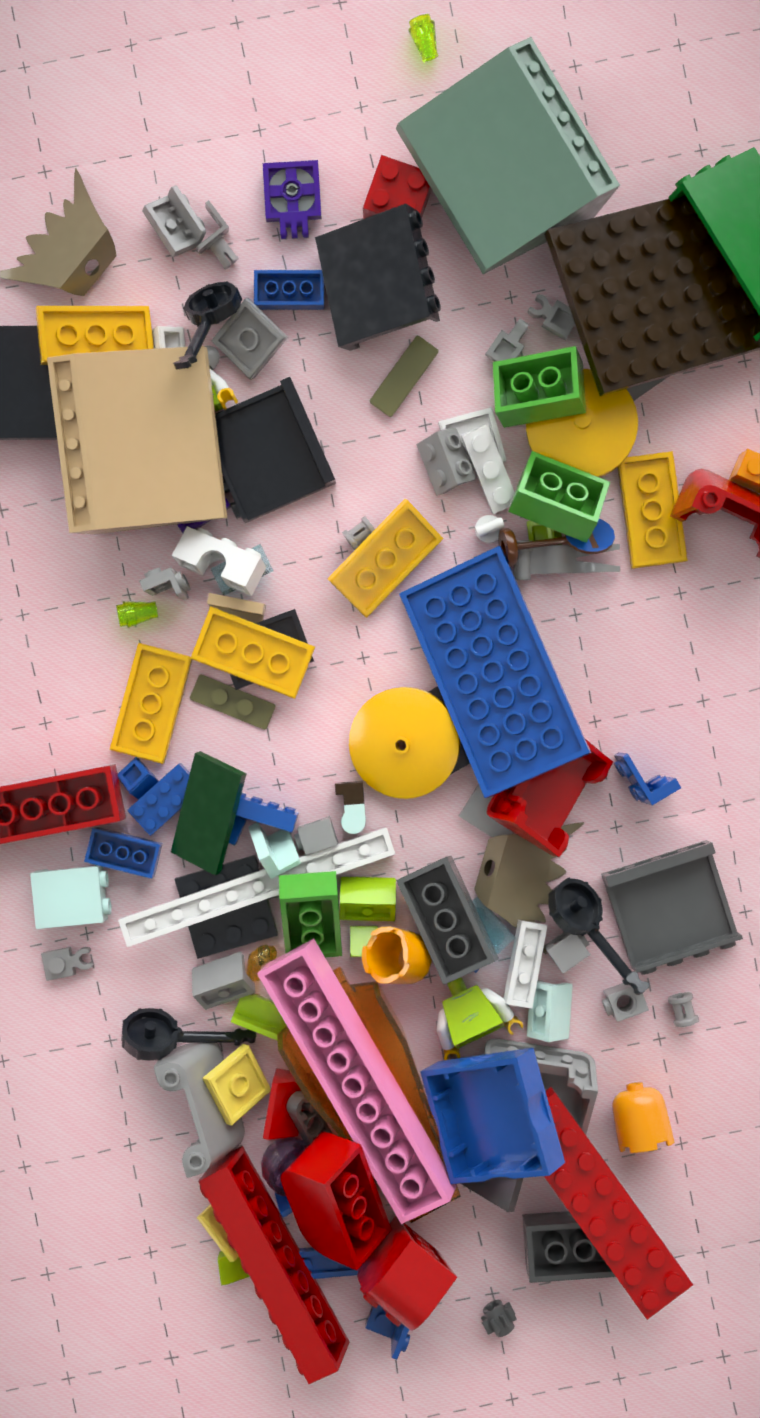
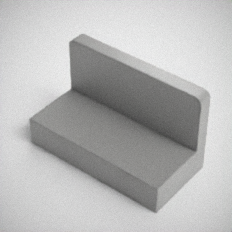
(221, 981)

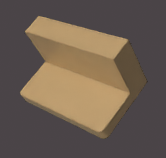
(241, 608)

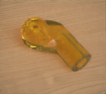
(258, 958)

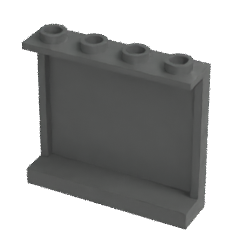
(671, 907)

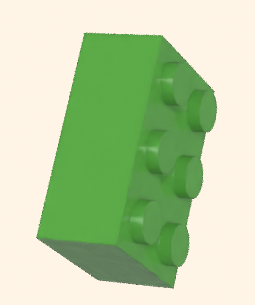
(539, 387)
(559, 497)
(311, 911)

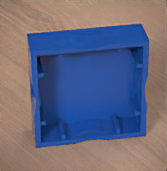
(493, 1117)

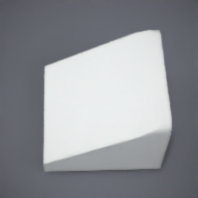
(168, 337)

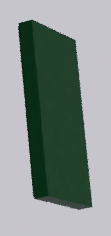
(208, 812)

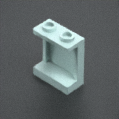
(70, 896)

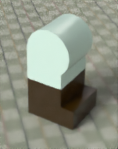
(354, 806)

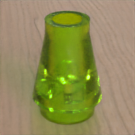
(424, 36)
(134, 613)

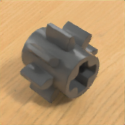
(498, 1318)

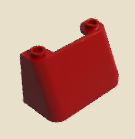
(708, 493)
(543, 803)

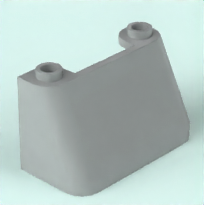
(185, 1071)
(566, 1071)

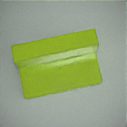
(367, 898)
(259, 1016)

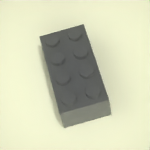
(447, 919)
(560, 1249)

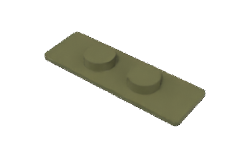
(404, 376)
(232, 702)

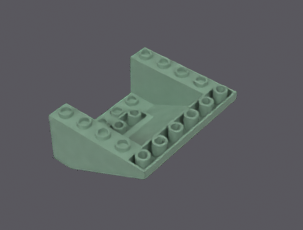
(508, 156)

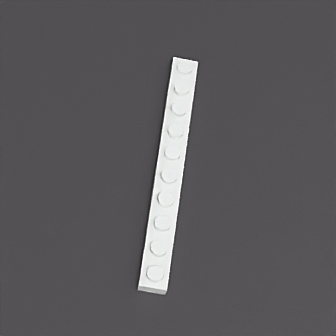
(250, 888)

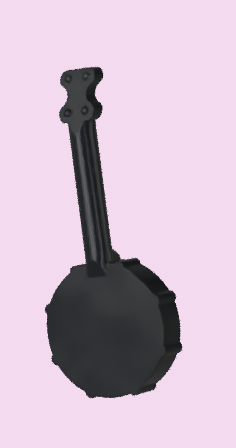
(205, 308)
(578, 912)
(154, 1034)

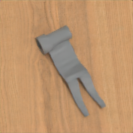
(556, 560)

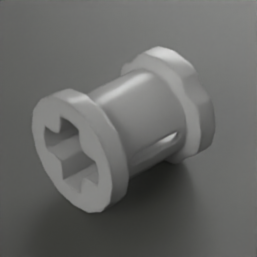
(358, 533)
(682, 1019)

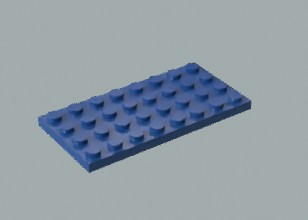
(494, 673)

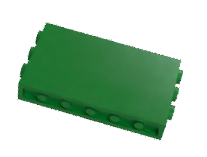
(729, 208)

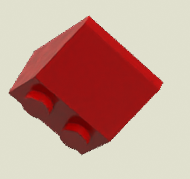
(278, 1122)

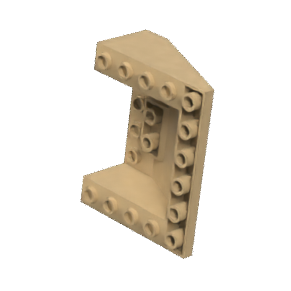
(136, 440)

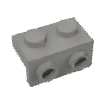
(175, 222)
(445, 460)
(159, 581)

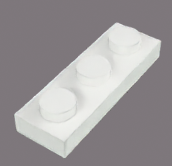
(489, 468)
(525, 964)

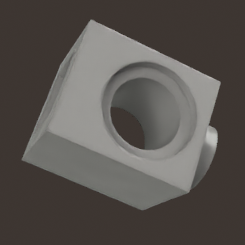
(316, 836)
(567, 950)
(635, 1006)

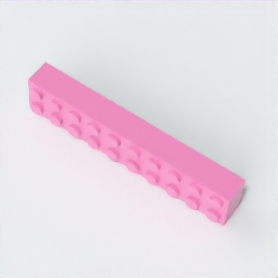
(357, 1081)

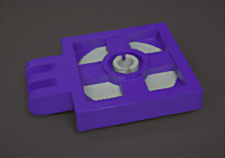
(292, 195)

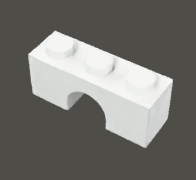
(200, 549)

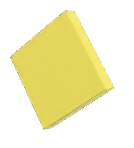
(237, 1084)

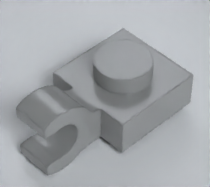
(506, 345)

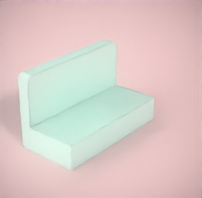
(274, 851)
(550, 1012)

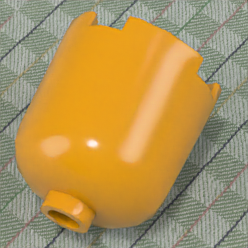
(396, 956)
(641, 1119)

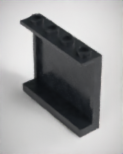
(377, 276)
(24, 387)
(270, 453)

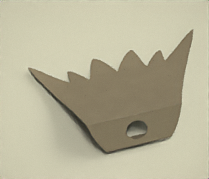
(69, 246)
(518, 877)

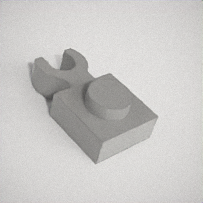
(557, 317)
(62, 962)

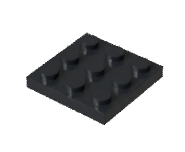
(234, 927)

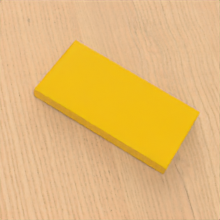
(92, 329)
(648, 499)
(385, 558)
(252, 652)
(151, 703)

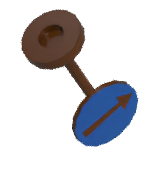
(599, 541)

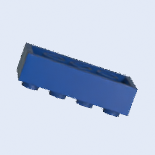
(289, 289)
(161, 800)
(267, 813)
(123, 852)

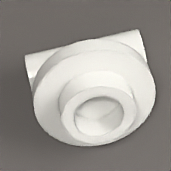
(488, 528)

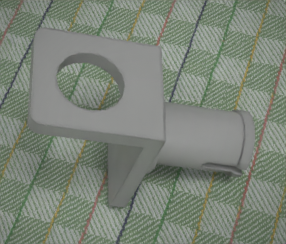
(216, 242)

